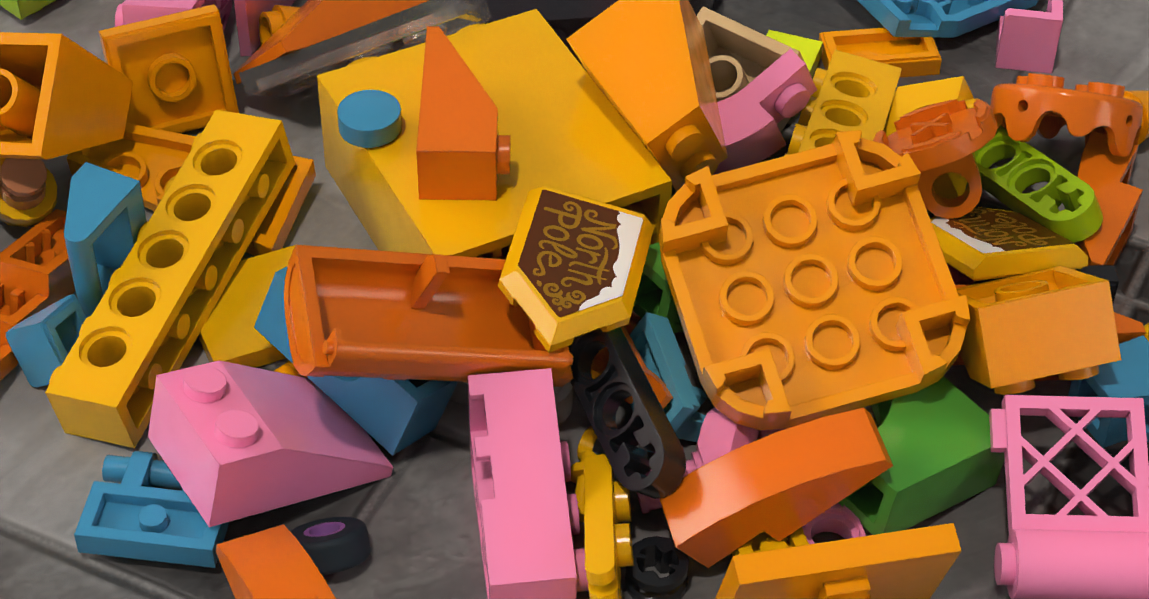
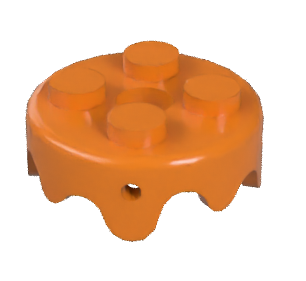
(1044, 107)

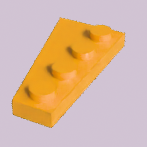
(157, 156)

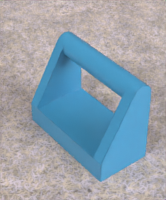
(100, 229)

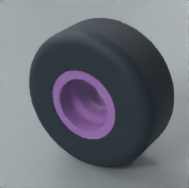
(334, 543)

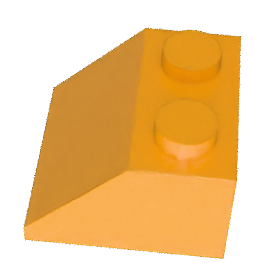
(1038, 329)

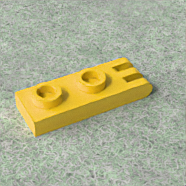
(606, 541)

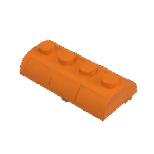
(407, 317)

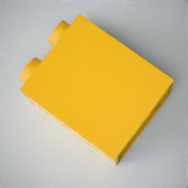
(559, 131)

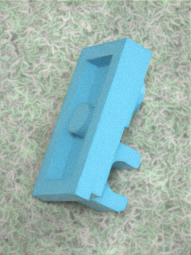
(664, 358)

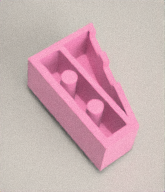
(521, 488)

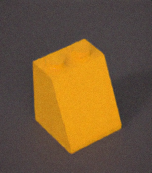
(659, 79)
(57, 97)

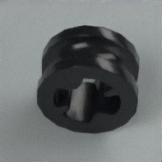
(666, 558)

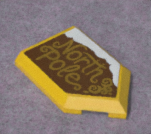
(1003, 245)
(574, 264)

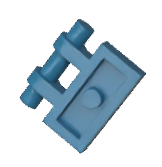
(145, 520)

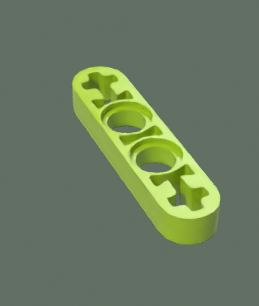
(1029, 166)

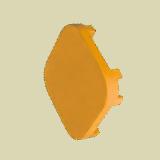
(811, 283)

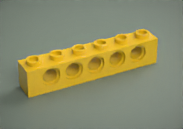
(848, 97)
(171, 278)

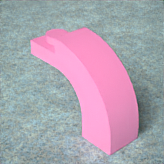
(753, 113)

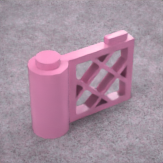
(1065, 552)

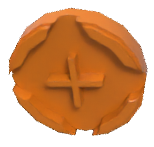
(941, 142)

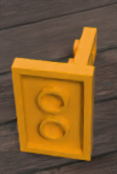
(864, 567)

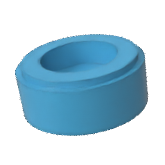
(369, 118)

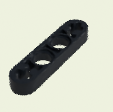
(648, 423)

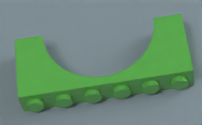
(932, 437)

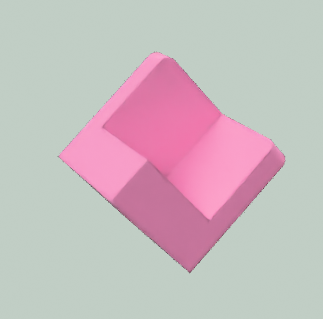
(1029, 38)

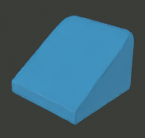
(46, 339)

